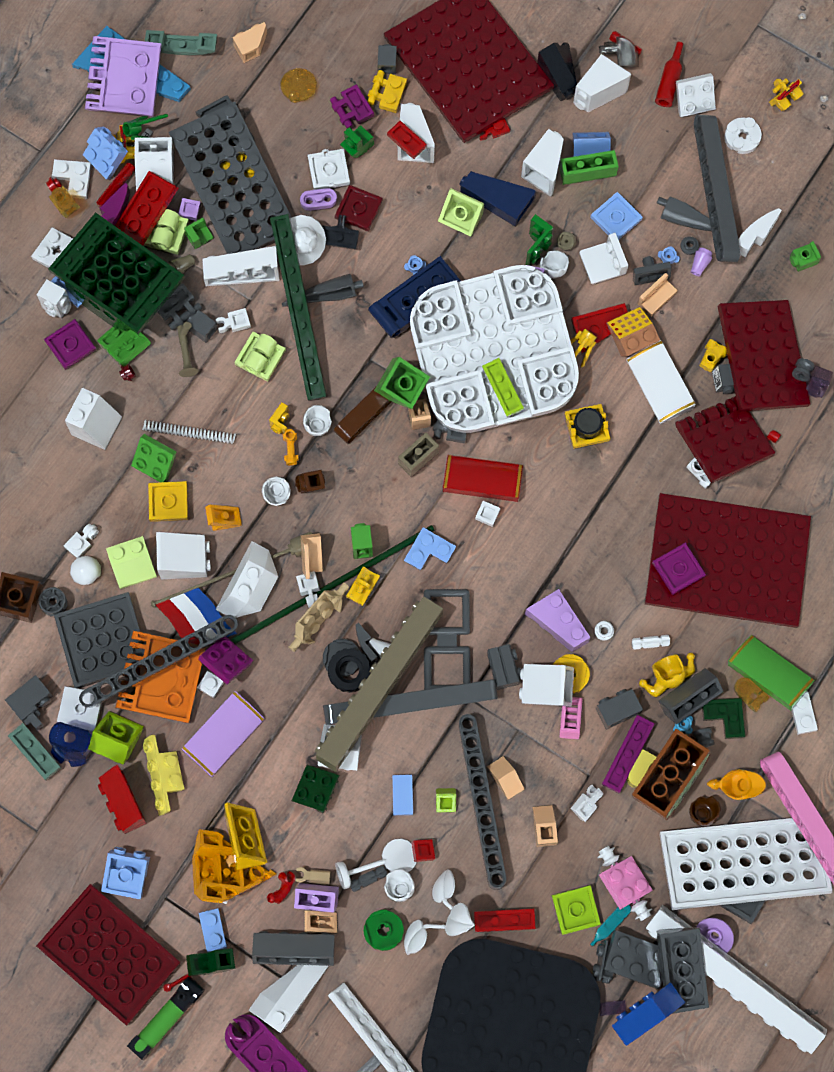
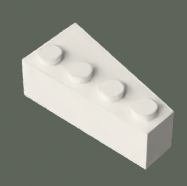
(242, 267)

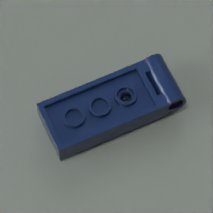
(391, 309)

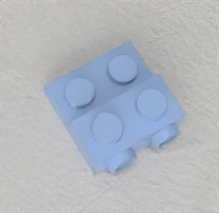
(104, 152)
(125, 873)

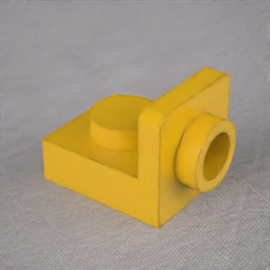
(280, 415)

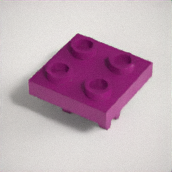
(225, 660)

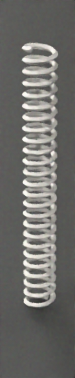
(189, 432)

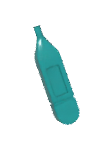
(610, 924)

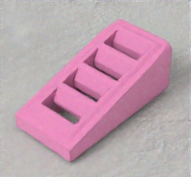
(571, 730)

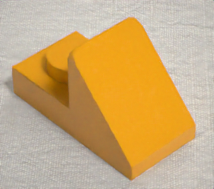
(223, 517)

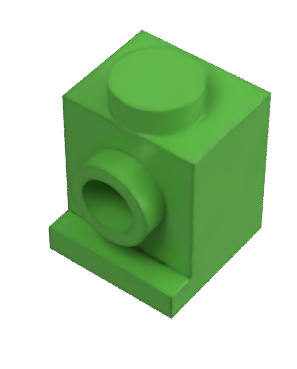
(812, 257)

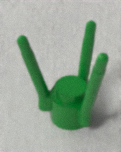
(133, 127)

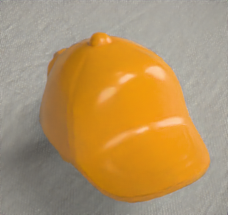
(739, 784)

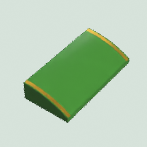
(770, 672)

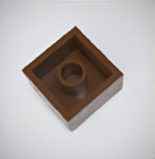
(19, 597)

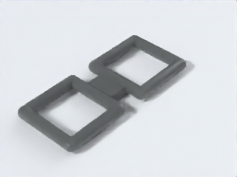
(448, 637)

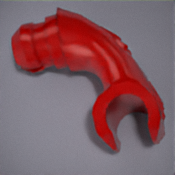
(287, 882)

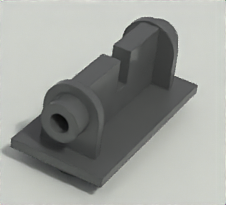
(598, 971)

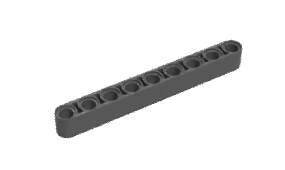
(716, 188)
(166, 654)
(424, 699)
(481, 811)

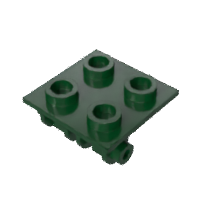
(315, 788)

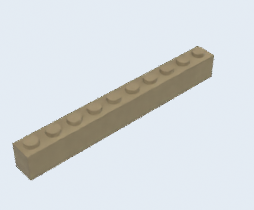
(379, 684)

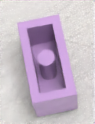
(316, 897)

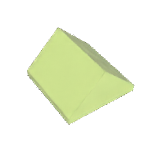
(461, 212)

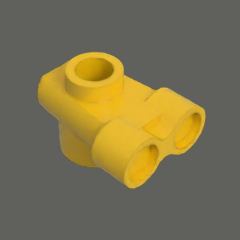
(715, 353)

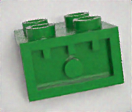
(541, 233)

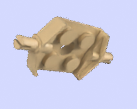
(316, 614)

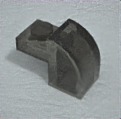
(626, 52)

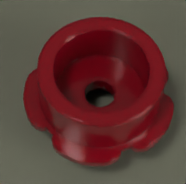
(127, 372)

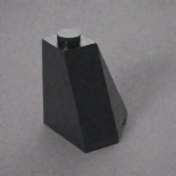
(559, 68)

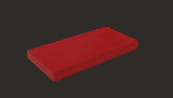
(146, 207)

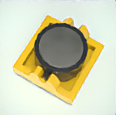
(587, 426)

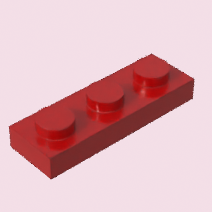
(504, 920)

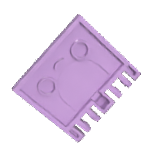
(126, 77)

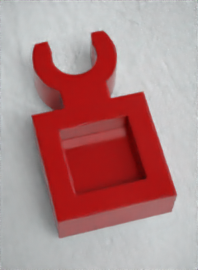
(498, 129)

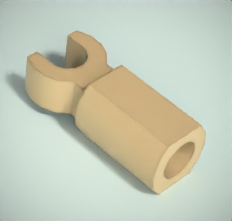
(314, 876)

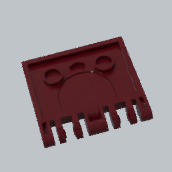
(723, 441)

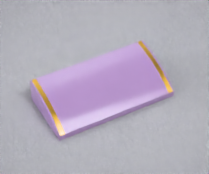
(223, 734)

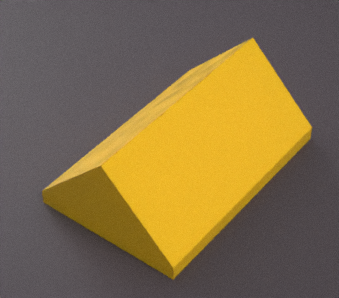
(244, 836)

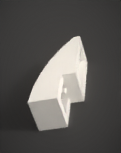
(757, 231)

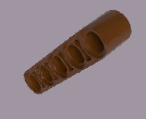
(361, 416)

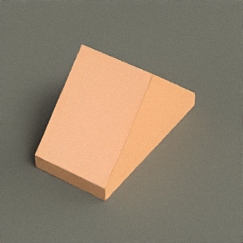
(420, 415)
(506, 777)
(320, 922)

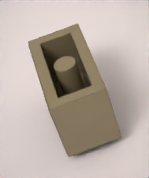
(418, 454)

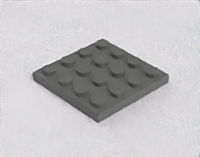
(98, 638)

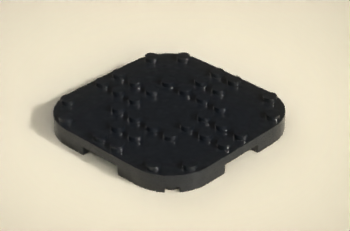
(510, 1012)

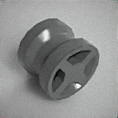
(803, 369)
(703, 737)

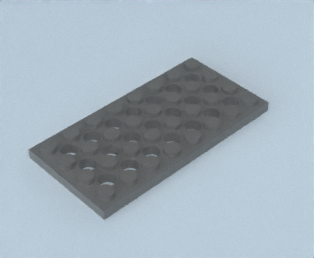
(203, 185)

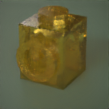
(64, 201)

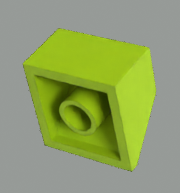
(115, 737)

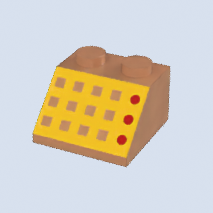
(632, 332)

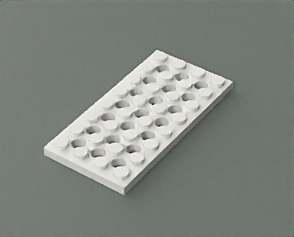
(740, 891)

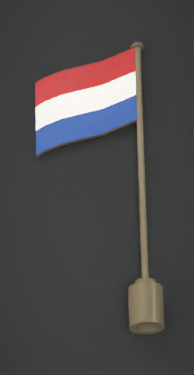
(193, 609)

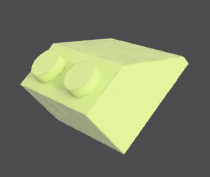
(131, 562)

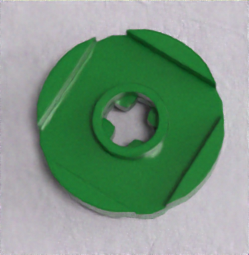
(388, 919)

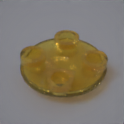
(298, 85)

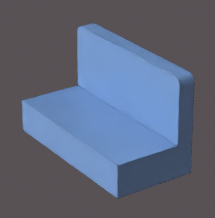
(591, 142)

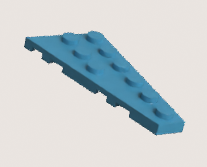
(167, 85)

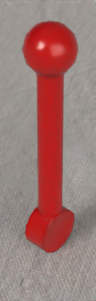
(168, 987)

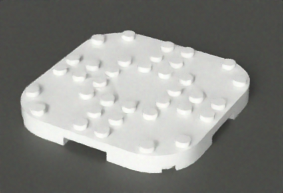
(486, 318)

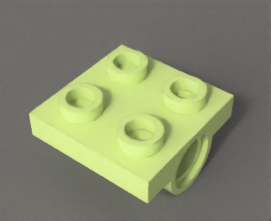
(168, 233)
(260, 355)

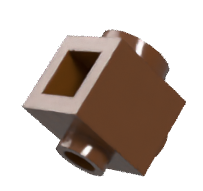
(310, 481)

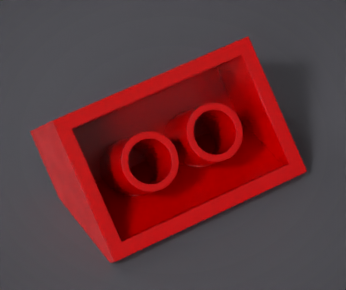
(121, 800)

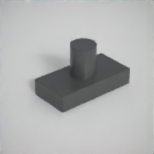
(650, 272)

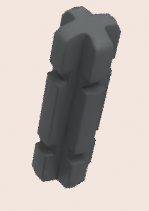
(368, 878)

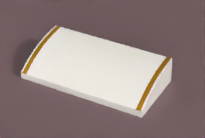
(660, 382)

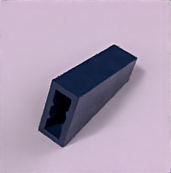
(499, 197)

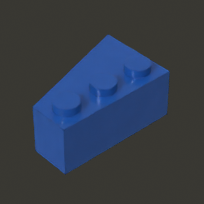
(647, 1014)

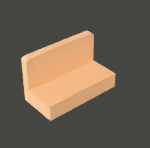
(657, 295)
(311, 554)

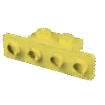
(164, 774)

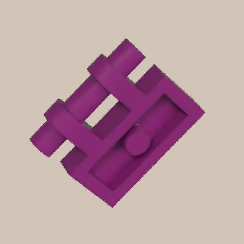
(357, 105)

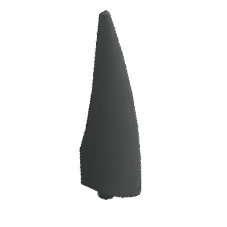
(683, 214)
(332, 290)

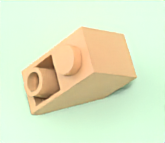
(250, 43)
(545, 826)

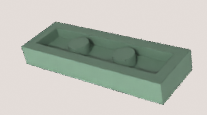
(34, 751)

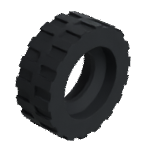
(341, 657)

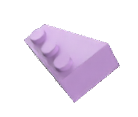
(559, 620)

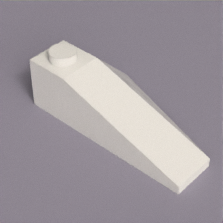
(285, 996)

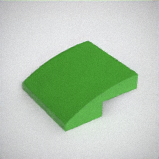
(123, 345)

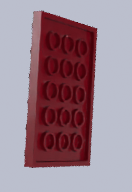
(762, 355)
(108, 954)

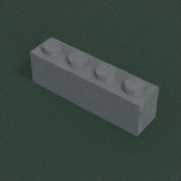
(293, 948)

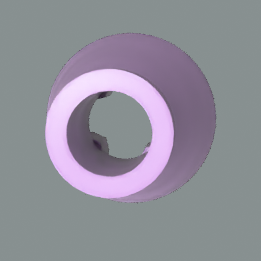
(701, 261)

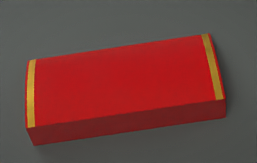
(482, 478)

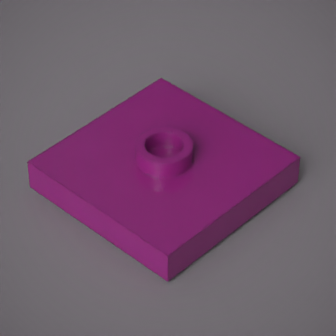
(70, 344)
(678, 568)

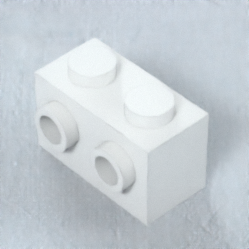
(54, 299)

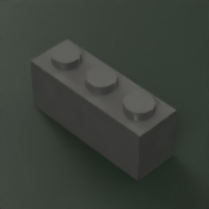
(690, 696)

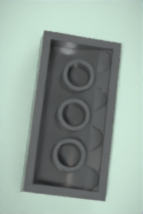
(684, 966)

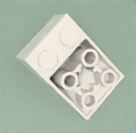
(154, 156)

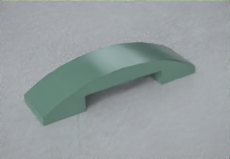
(183, 45)

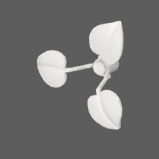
(457, 922)

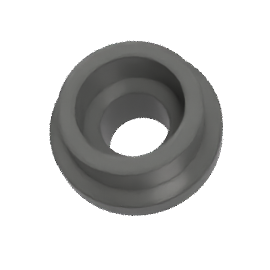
(689, 250)

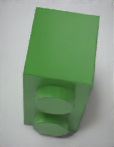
(361, 541)

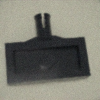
(340, 235)

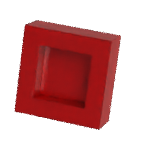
(423, 850)

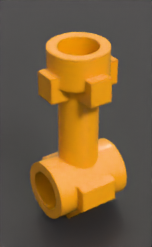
(290, 438)

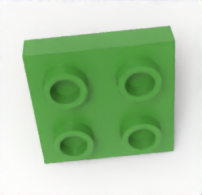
(153, 458)

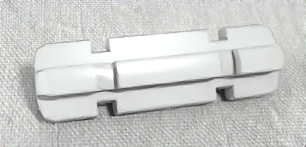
(651, 642)

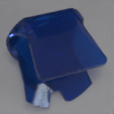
(72, 751)

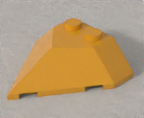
(215, 870)

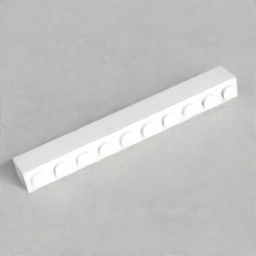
(749, 988)

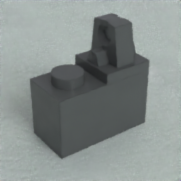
(28, 699)

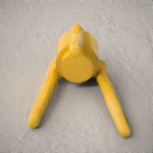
(585, 339)

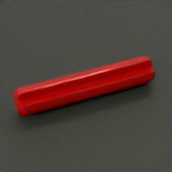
(118, 181)

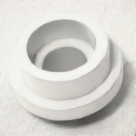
(604, 624)

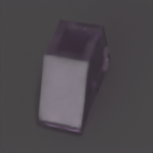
(819, 382)

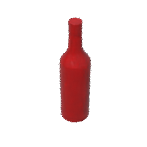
(670, 75)

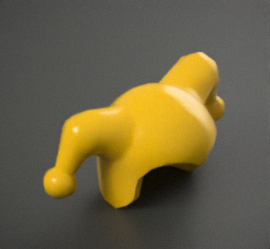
(669, 674)

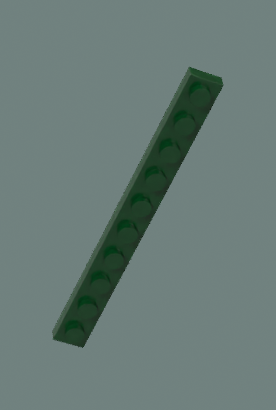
(298, 307)

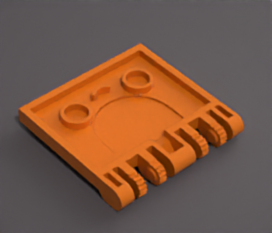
(168, 692)

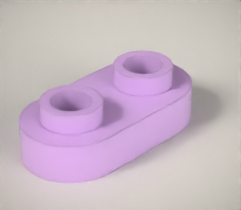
(318, 199)

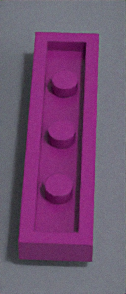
(628, 754)

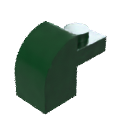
(211, 962)

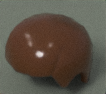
(704, 811)

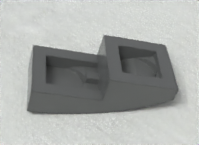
(363, 639)

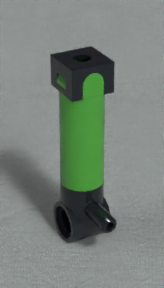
(167, 1016)

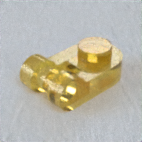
(744, 688)

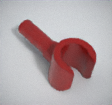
(773, 436)

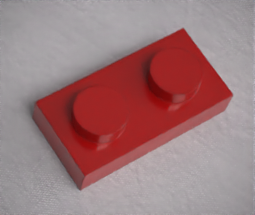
(406, 139)

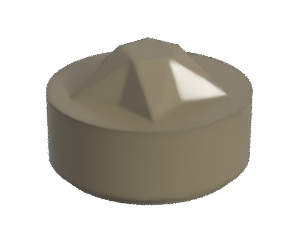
(566, 241)

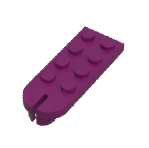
(259, 1047)

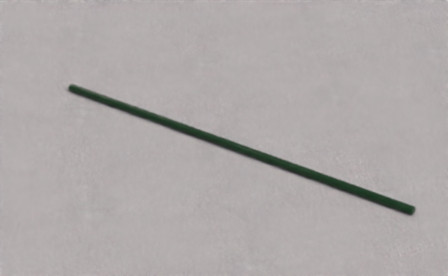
(329, 586)

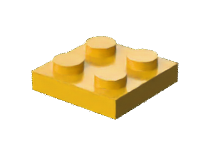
(168, 501)

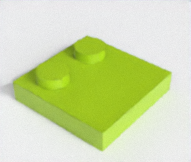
(576, 909)

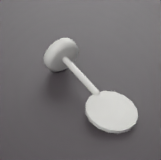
(395, 855)

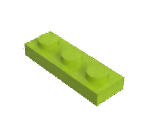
(503, 387)

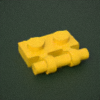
(392, 93)

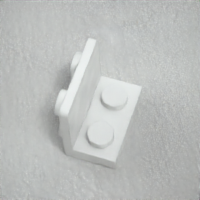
(604, 260)

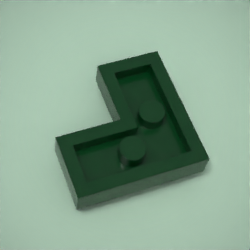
(730, 712)

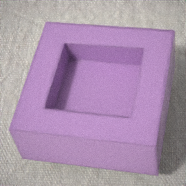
(189, 209)

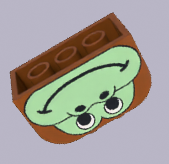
(671, 774)

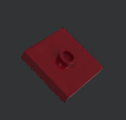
(359, 207)

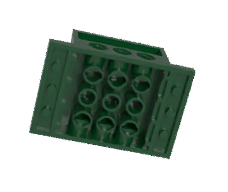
(115, 275)

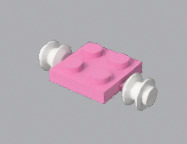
(625, 882)

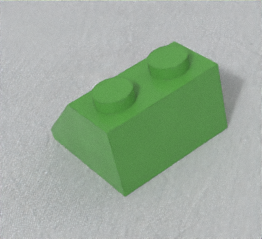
(402, 383)

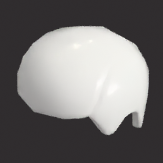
(555, 264)
(317, 420)
(276, 491)
(85, 570)
(399, 885)

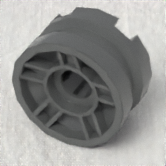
(53, 594)

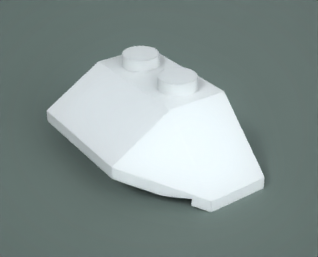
(250, 583)

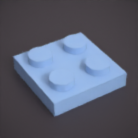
(616, 216)

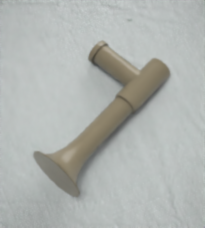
(188, 370)

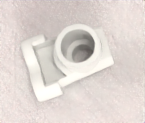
(699, 474)

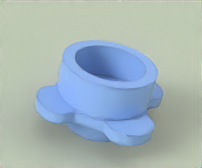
(674, 258)
(414, 260)

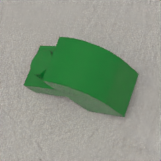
(357, 141)

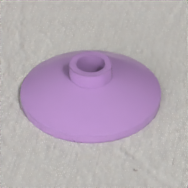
(726, 937)

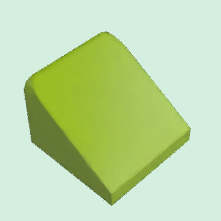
(446, 800)

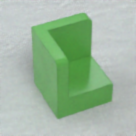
(198, 233)

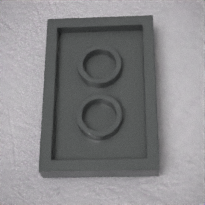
(634, 959)

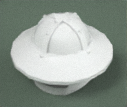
(308, 238)

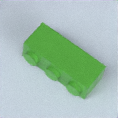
(588, 167)

